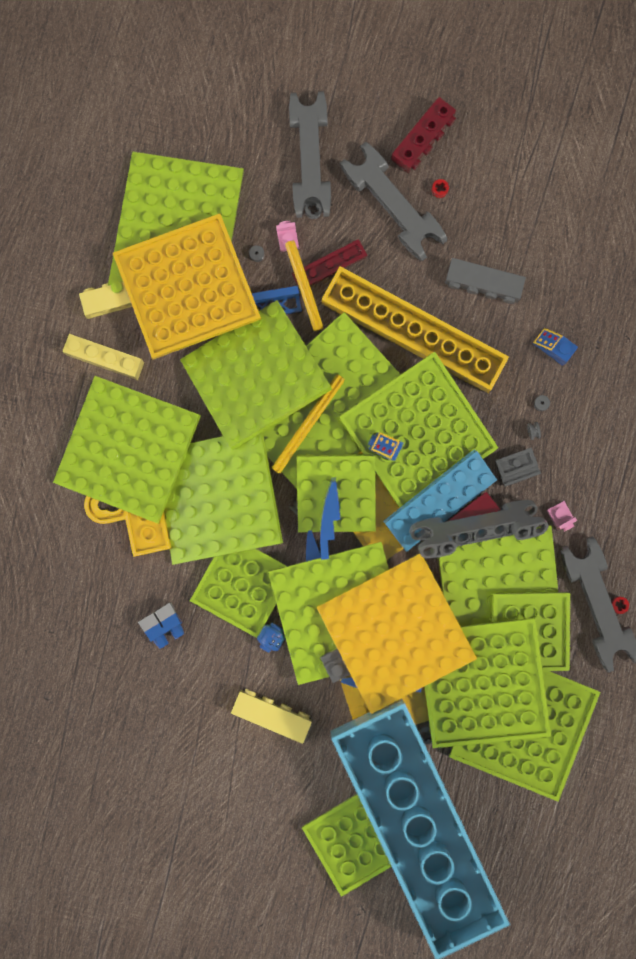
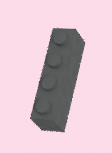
(485, 280)

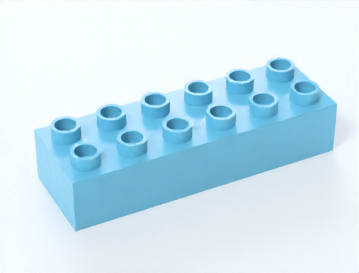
(419, 828)

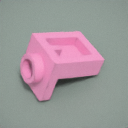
(286, 232)
(561, 516)

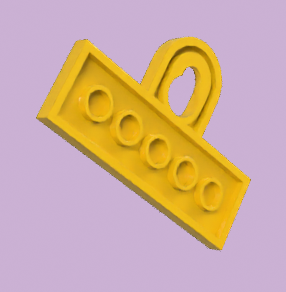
(144, 534)

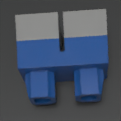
(170, 622)

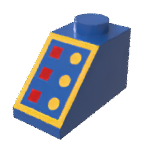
(555, 346)
(385, 446)

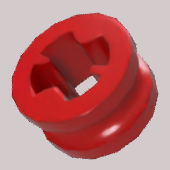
(439, 182)
(625, 602)

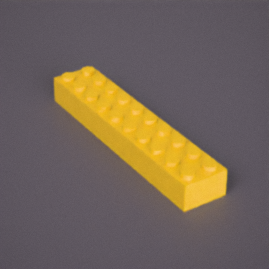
(414, 329)

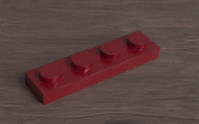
(330, 263)

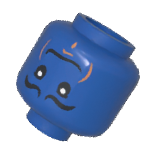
(271, 637)

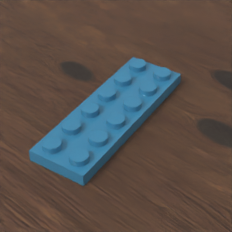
(442, 497)

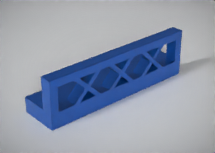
(278, 294)

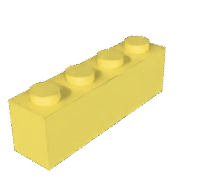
(104, 301)
(103, 357)
(271, 716)

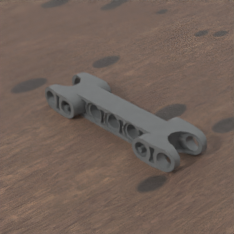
(308, 120)
(414, 226)
(509, 521)
(588, 573)

